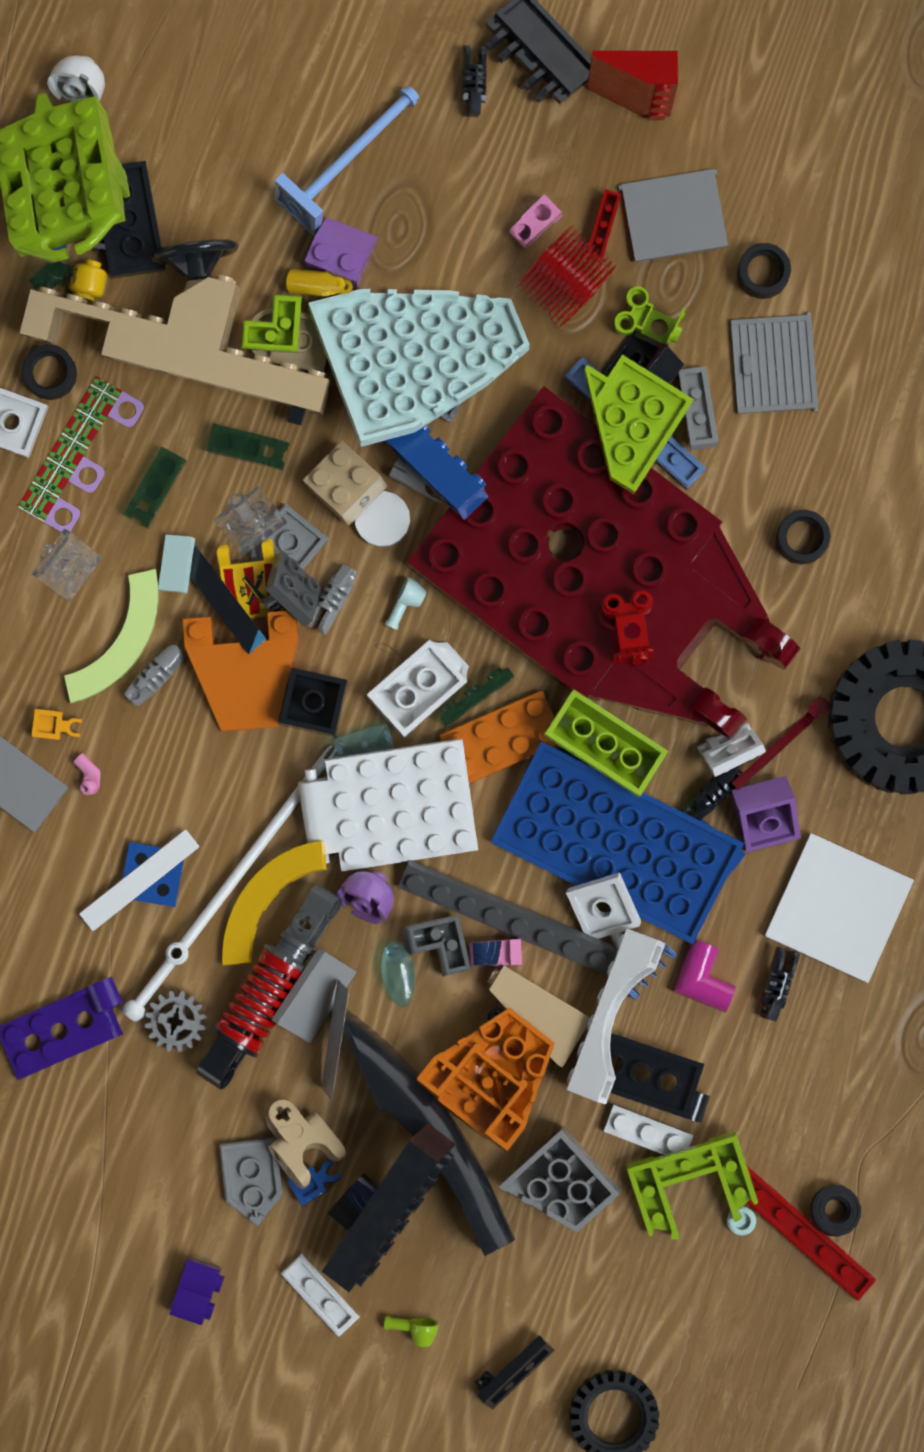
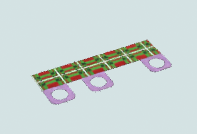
(67, 455)

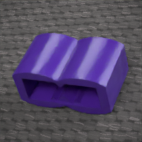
(196, 1291)

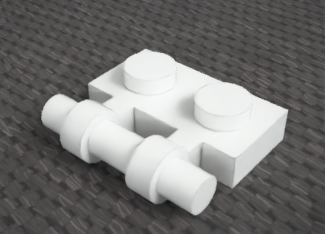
(724, 754)

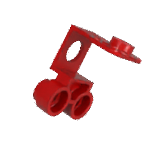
(636, 649)

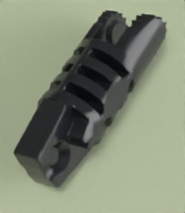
(474, 80)
(711, 794)
(778, 983)

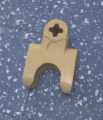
(298, 1135)

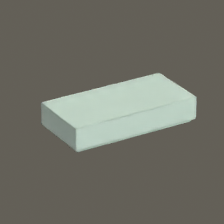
(176, 563)

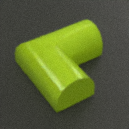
(281, 333)

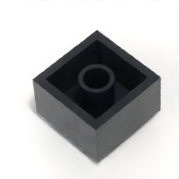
(313, 702)

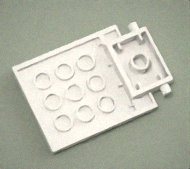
(391, 805)

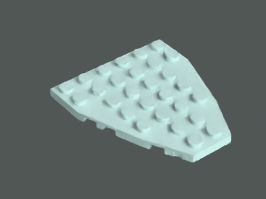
(413, 354)

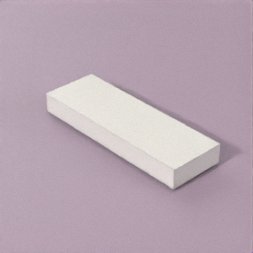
(320, 1295)

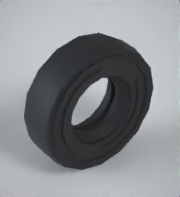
(851, 1205)

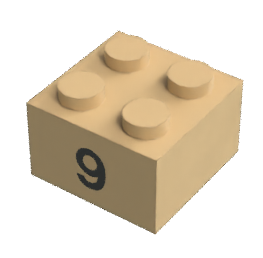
(345, 483)

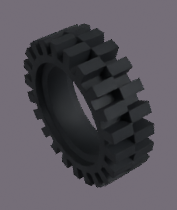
(614, 1381)

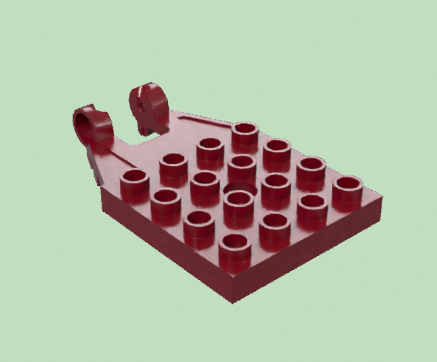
(549, 609)

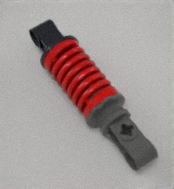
(262, 999)

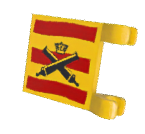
(248, 579)

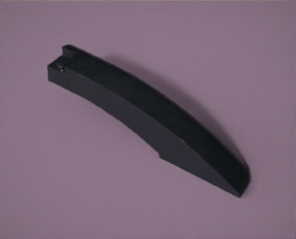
(398, 1092)

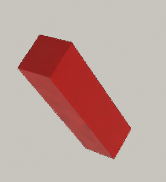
(604, 223)

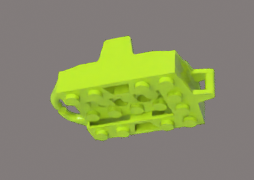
(70, 180)

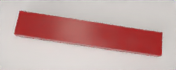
(809, 1239)

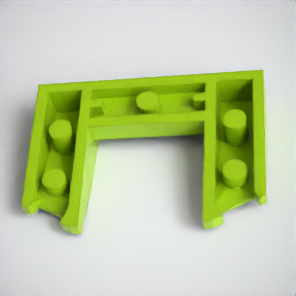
(653, 1174)

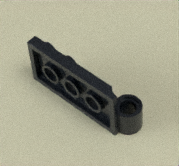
(680, 1101)

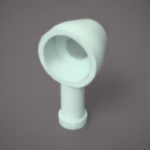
(410, 595)

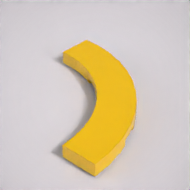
(260, 893)

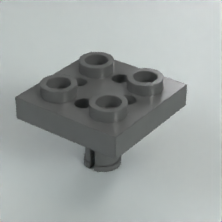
(292, 589)

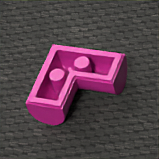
(695, 979)

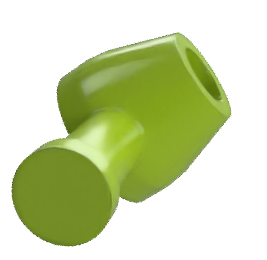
(421, 1329)

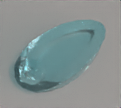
(398, 973)

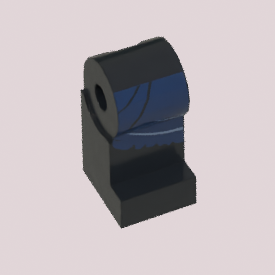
(353, 1201)

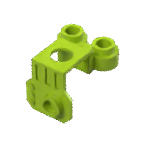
(644, 315)

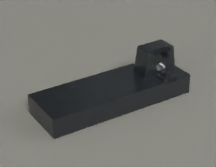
(496, 1389)

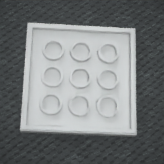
(839, 908)

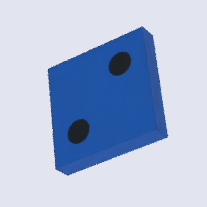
(165, 889)

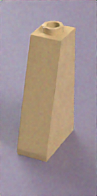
(541, 1009)

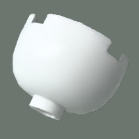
(76, 79)

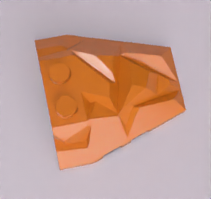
(491, 1077)

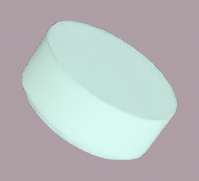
(745, 1224)

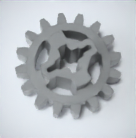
(163, 1018)

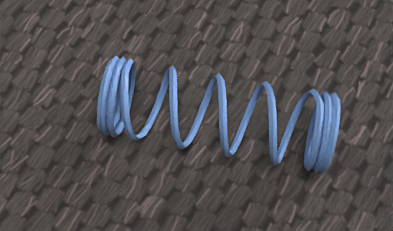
(667, 951)

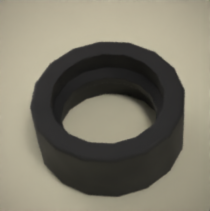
(769, 250)
(44, 351)
(815, 519)

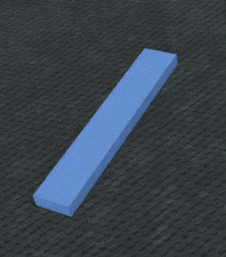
(673, 457)

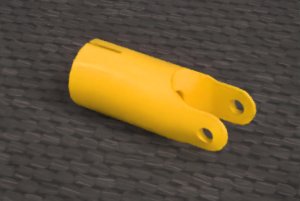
(316, 283)

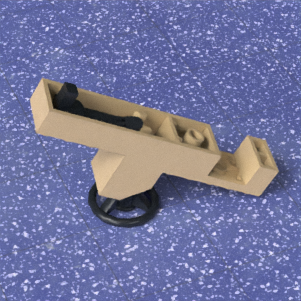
(193, 337)

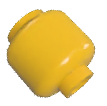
(88, 280)

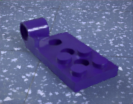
(97, 999)

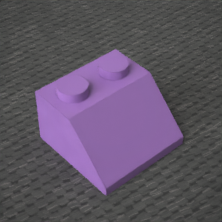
(341, 251)
(766, 814)

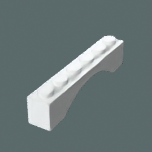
(594, 1071)

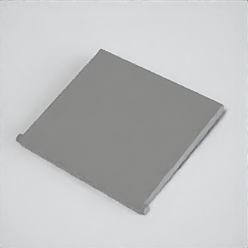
(674, 215)
(774, 364)

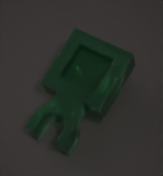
(50, 275)

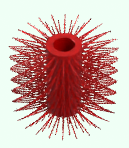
(566, 275)

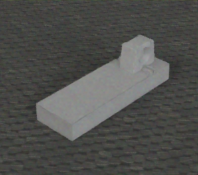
(700, 415)

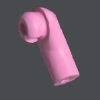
(91, 775)

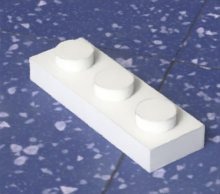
(646, 1131)

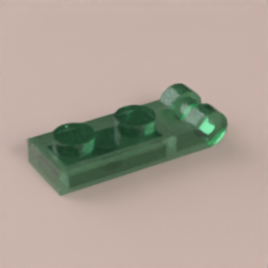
(246, 446)
(155, 486)

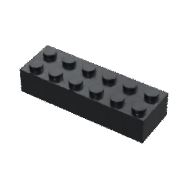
(390, 1208)

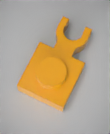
(50, 724)

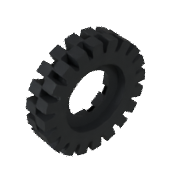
(854, 722)

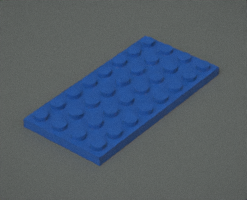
(592, 828)

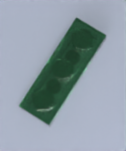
(475, 696)

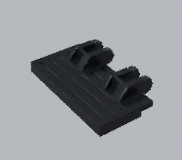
(543, 45)

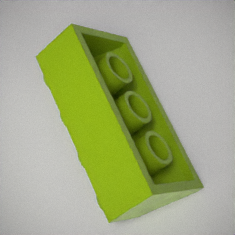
(606, 743)

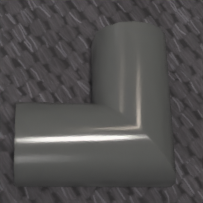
(445, 937)

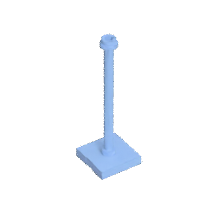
(300, 203)

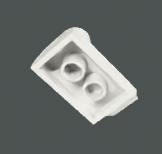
(419, 686)

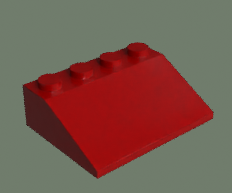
(636, 80)

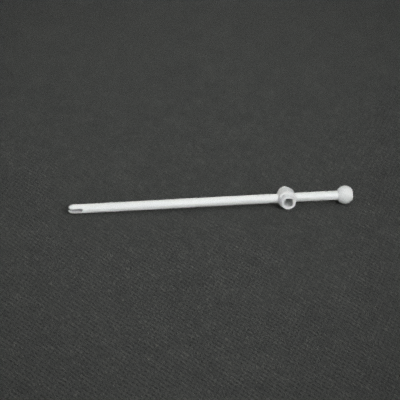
(135, 1008)

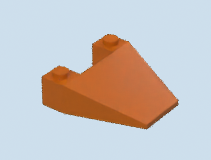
(240, 686)

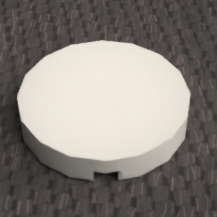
(384, 520)

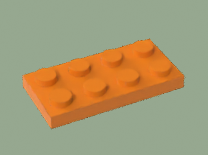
(504, 736)

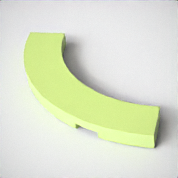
(128, 645)

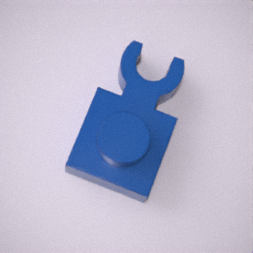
(315, 1186)

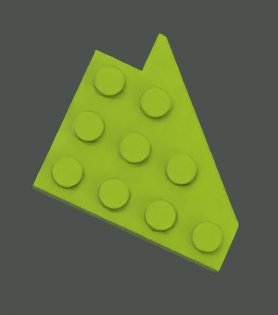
(633, 418)

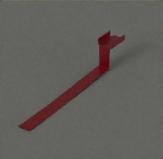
(816, 709)

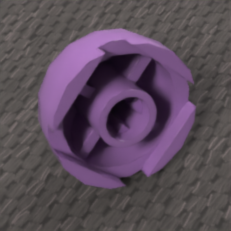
(368, 895)

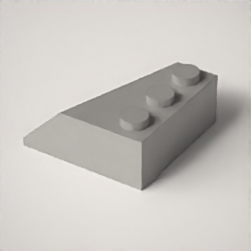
(563, 1182)

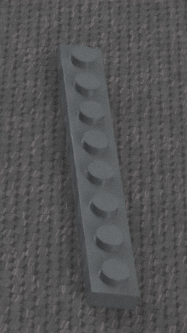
(507, 917)

